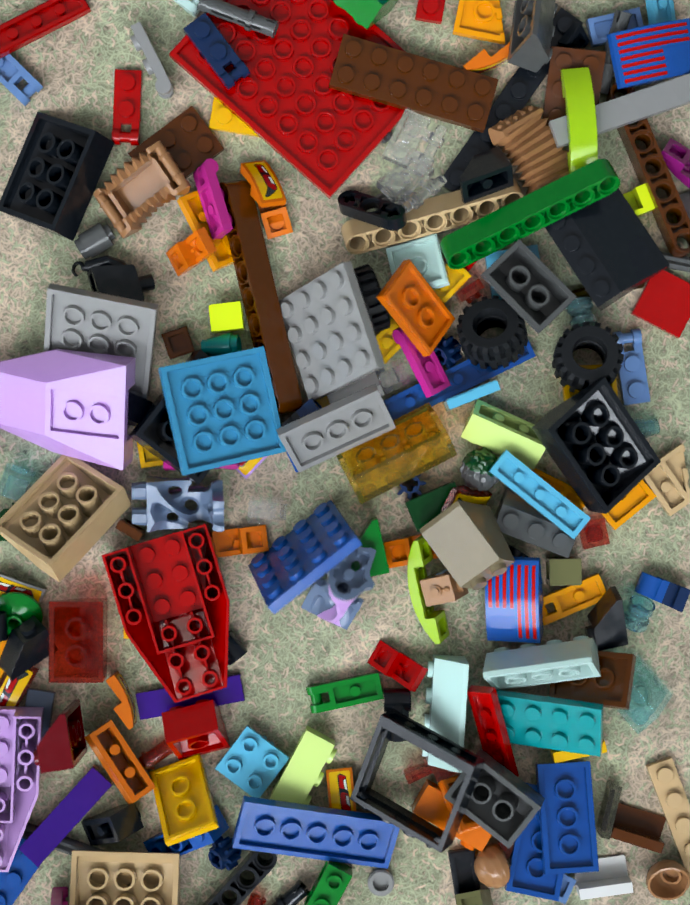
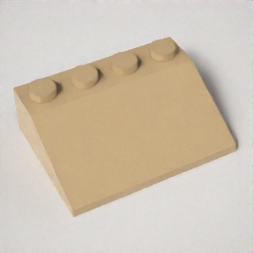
(63, 515)
(124, 878)

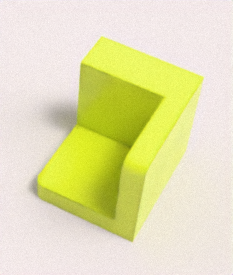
(640, 200)
(226, 317)

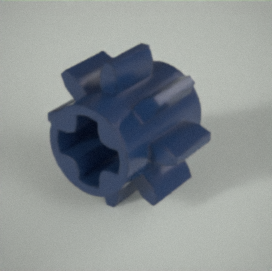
(448, 351)
(415, 488)
(223, 855)

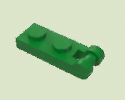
(345, 692)

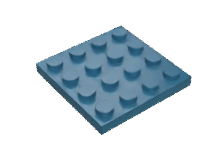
(221, 410)

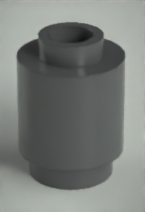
(95, 240)

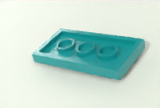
(552, 722)

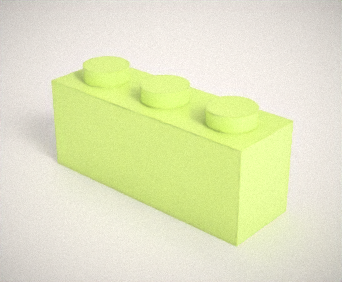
(501, 432)
(304, 767)

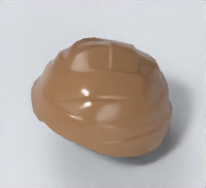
(492, 866)
(667, 879)

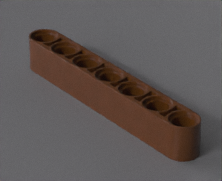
(661, 180)

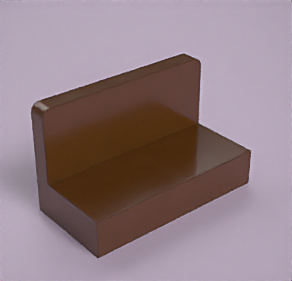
(638, 827)

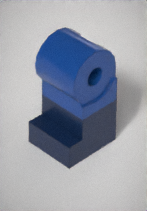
(662, 591)

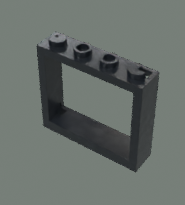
(436, 745)

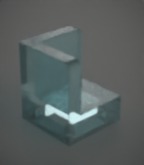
(16, 481)

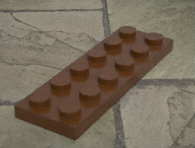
(413, 83)

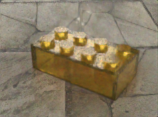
(397, 455)

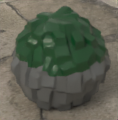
(476, 469)

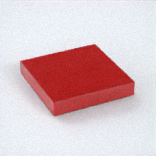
(665, 303)

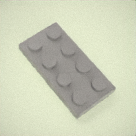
(336, 428)

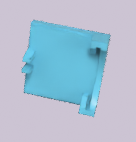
(252, 762)

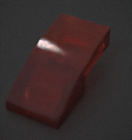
(422, 770)

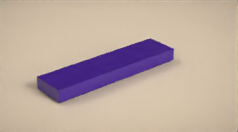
(156, 701)
(65, 816)

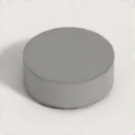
(380, 881)

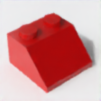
(195, 729)

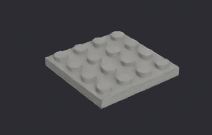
(102, 325)
(331, 332)

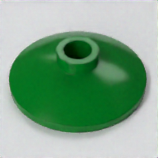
(19, 607)

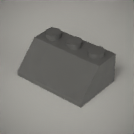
(532, 33)
(528, 286)
(525, 523)
(499, 800)

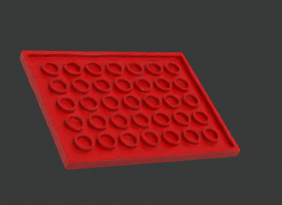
(288, 89)

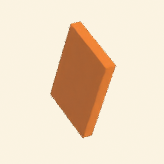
(416, 308)

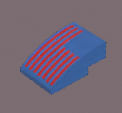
(650, 53)
(515, 603)

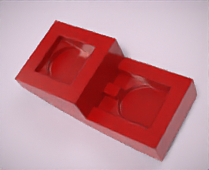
(397, 666)

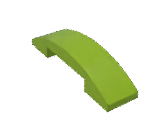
(581, 117)
(432, 621)

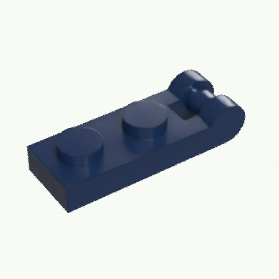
(216, 50)

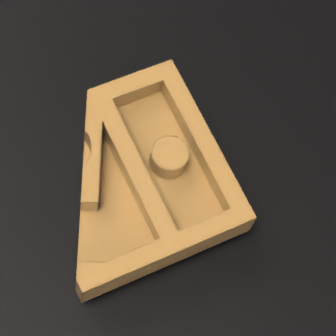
(670, 481)

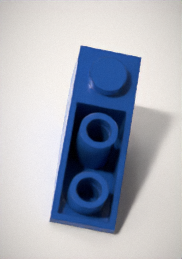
(157, 842)

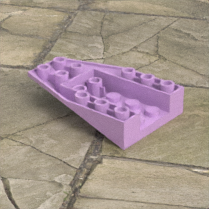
(70, 403)
(18, 775)

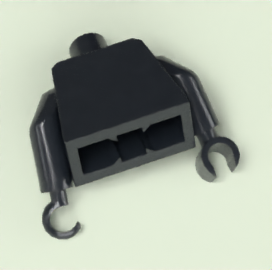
(115, 277)

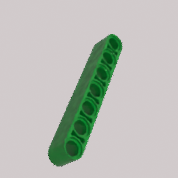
(529, 213)

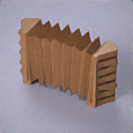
(531, 147)
(141, 188)

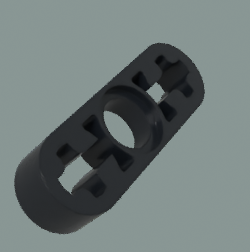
(388, 216)

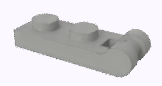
(152, 61)

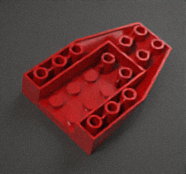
(175, 609)

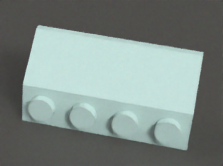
(542, 664)
(447, 702)

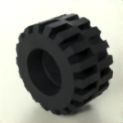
(370, 289)
(586, 337)
(496, 350)

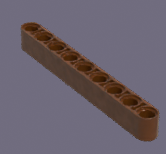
(260, 293)

